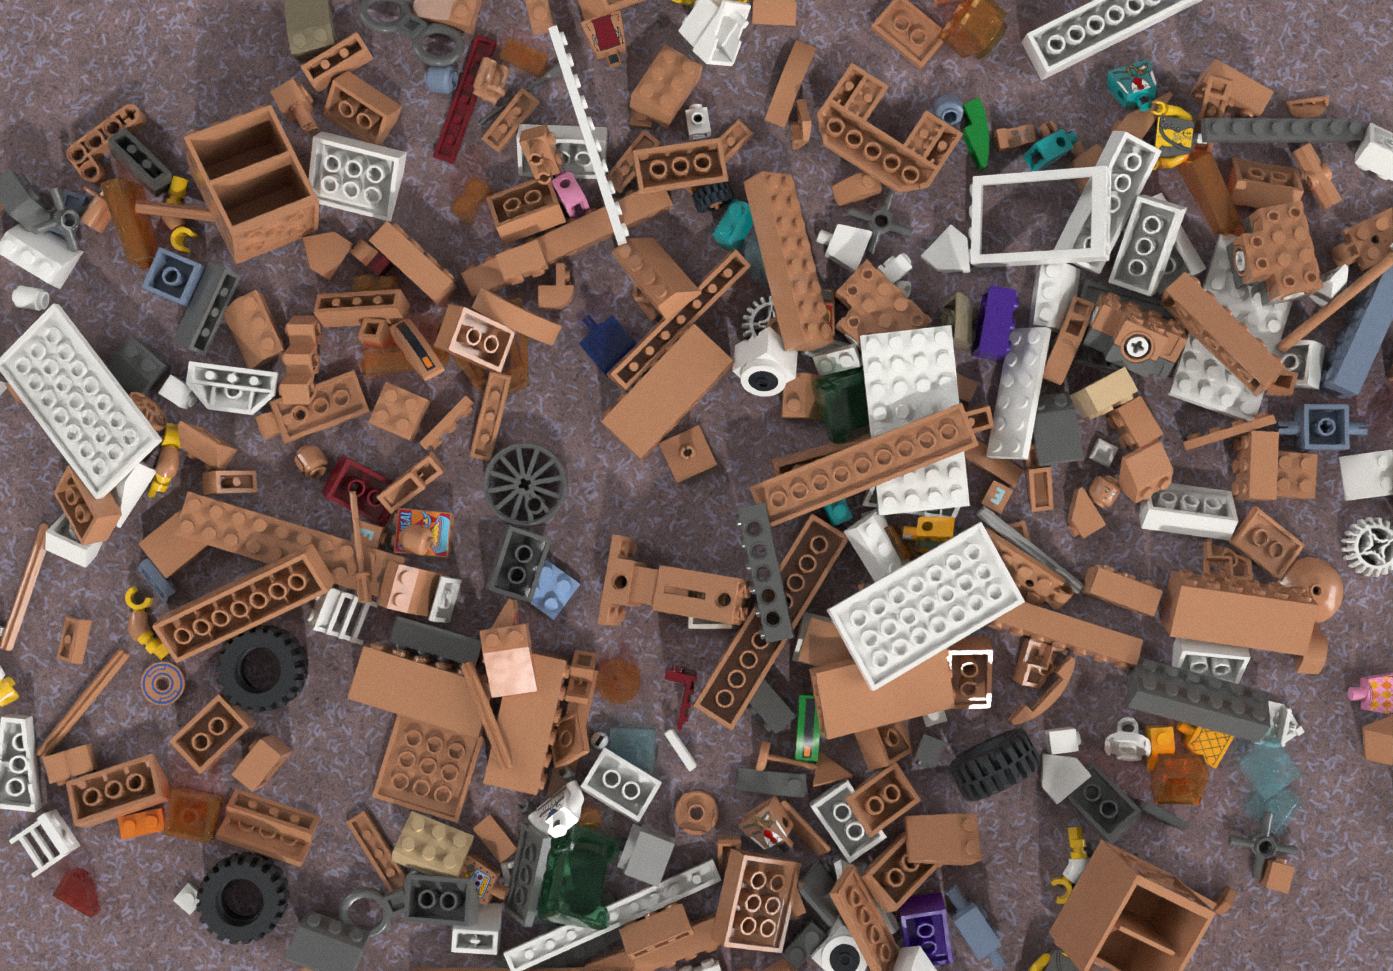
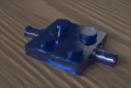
(606, 342)

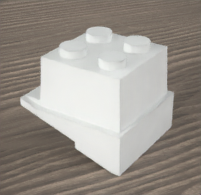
(716, 29)

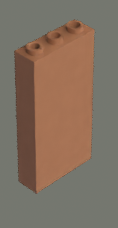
(849, 706)

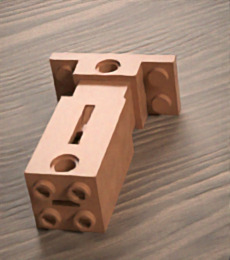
(668, 589)

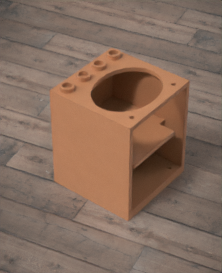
(1130, 916)

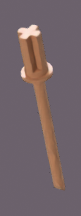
(361, 577)

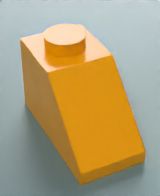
(1161, 742)

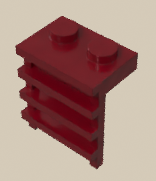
(678, 674)

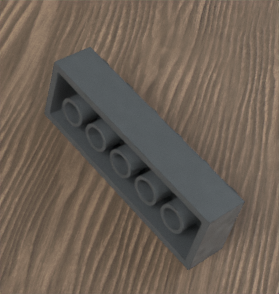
(1198, 700)

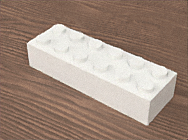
(1130, 167)

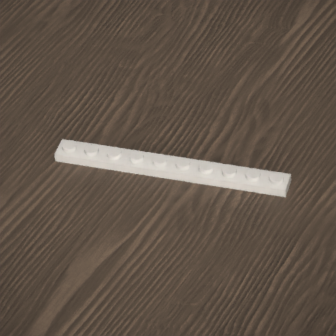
(586, 125)
(620, 912)

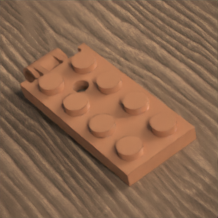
(1359, 245)
(334, 403)
(1047, 585)

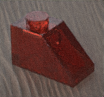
(79, 892)

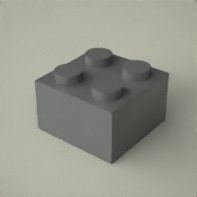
(23, 200)

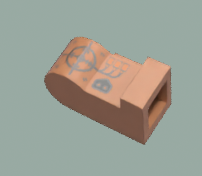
(1014, 138)

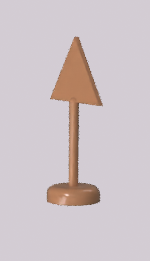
(825, 769)

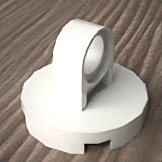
(1127, 745)

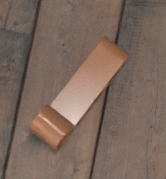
(103, 131)

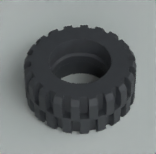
(234, 679)
(994, 765)
(222, 919)

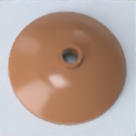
(1312, 573)

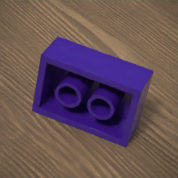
(995, 323)

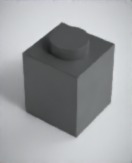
(928, 750)

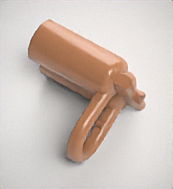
(490, 80)
(97, 213)

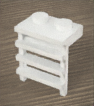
(325, 612)
(57, 832)

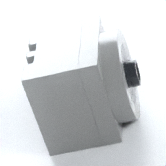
(645, 853)

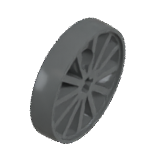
(521, 492)

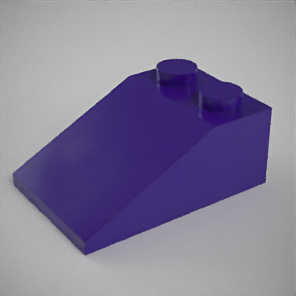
(926, 925)

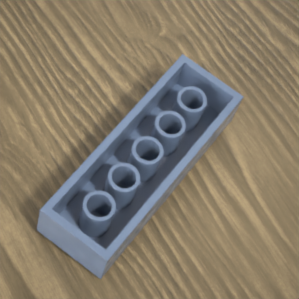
(1359, 339)

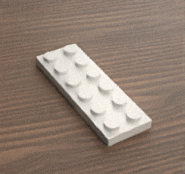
(1019, 393)

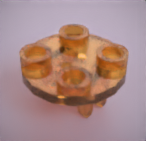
(626, 674)

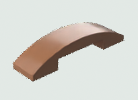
(790, 83)
(1214, 103)
(516, 317)
(1064, 672)

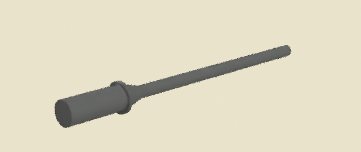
(550, 73)

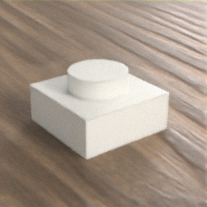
(187, 898)

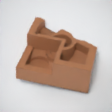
(1227, 561)
(1034, 670)

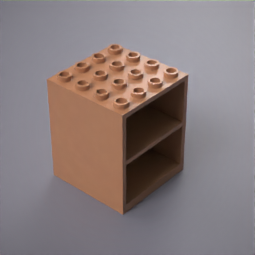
(252, 183)

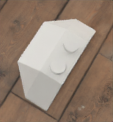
(231, 387)

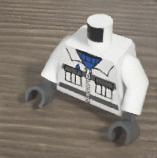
(558, 811)

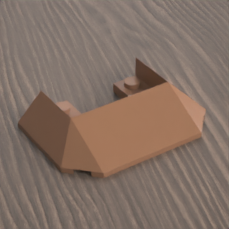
(895, 164)

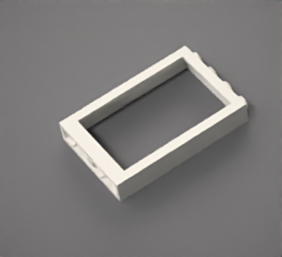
(1099, 219)

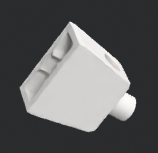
(845, 245)

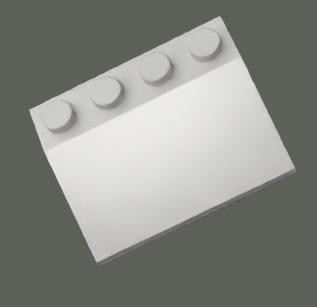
(356, 174)

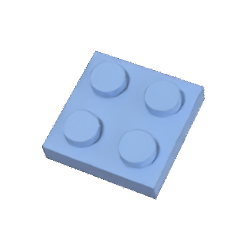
(553, 590)

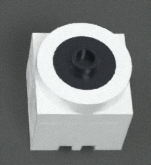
(764, 363)
(839, 950)

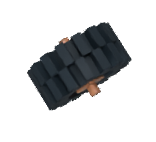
(713, 196)

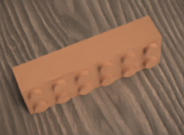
(1222, 334)

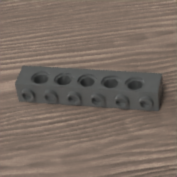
(759, 514)

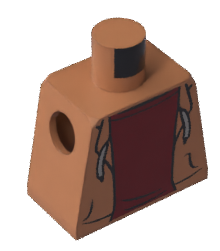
(606, 37)

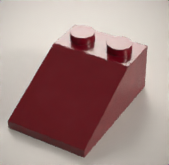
(353, 476)

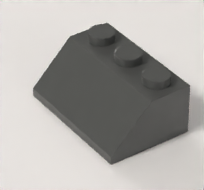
(518, 563)
(441, 900)
(327, 944)

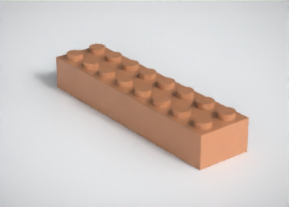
(788, 262)
(244, 603)

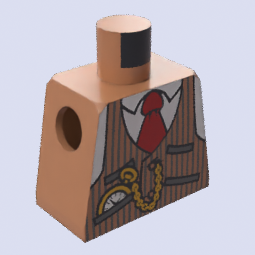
(768, 825)

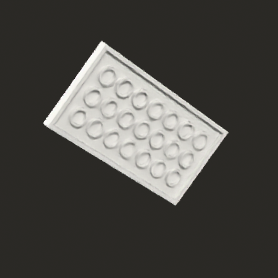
(1198, 374)
(906, 380)
(78, 402)
(925, 606)

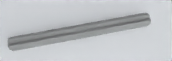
(1027, 547)

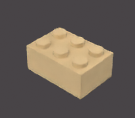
(1104, 394)
(432, 847)

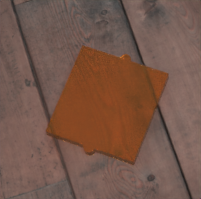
(900, 545)

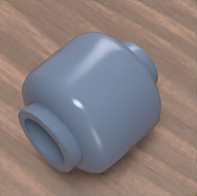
(441, 79)
(949, 109)

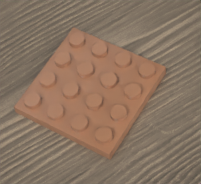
(428, 768)

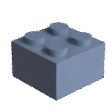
(173, 277)

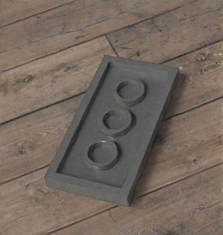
(527, 874)

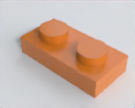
(141, 823)

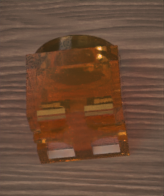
(974, 28)

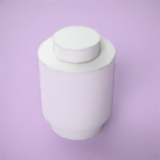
(30, 298)

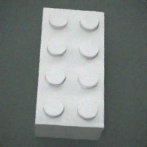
(1147, 245)

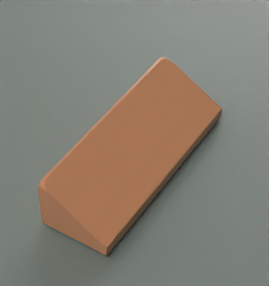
(999, 468)
(805, 830)

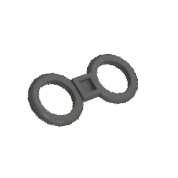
(415, 30)
(391, 903)

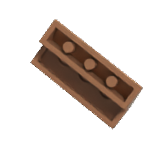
(268, 827)

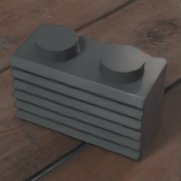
(803, 942)

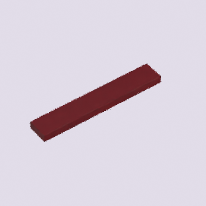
(463, 102)

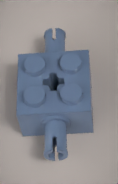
(1335, 424)
(976, 931)

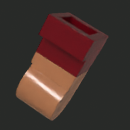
(371, 258)

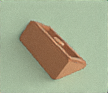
(74, 640)

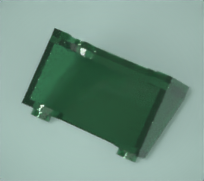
(842, 403)
(576, 878)

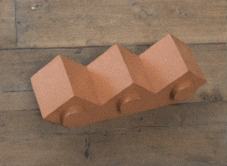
(301, 359)

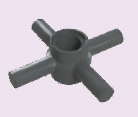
(882, 213)
(56, 219)
(1255, 841)

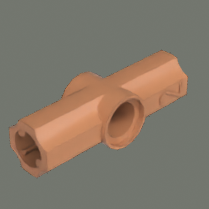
(1317, 176)

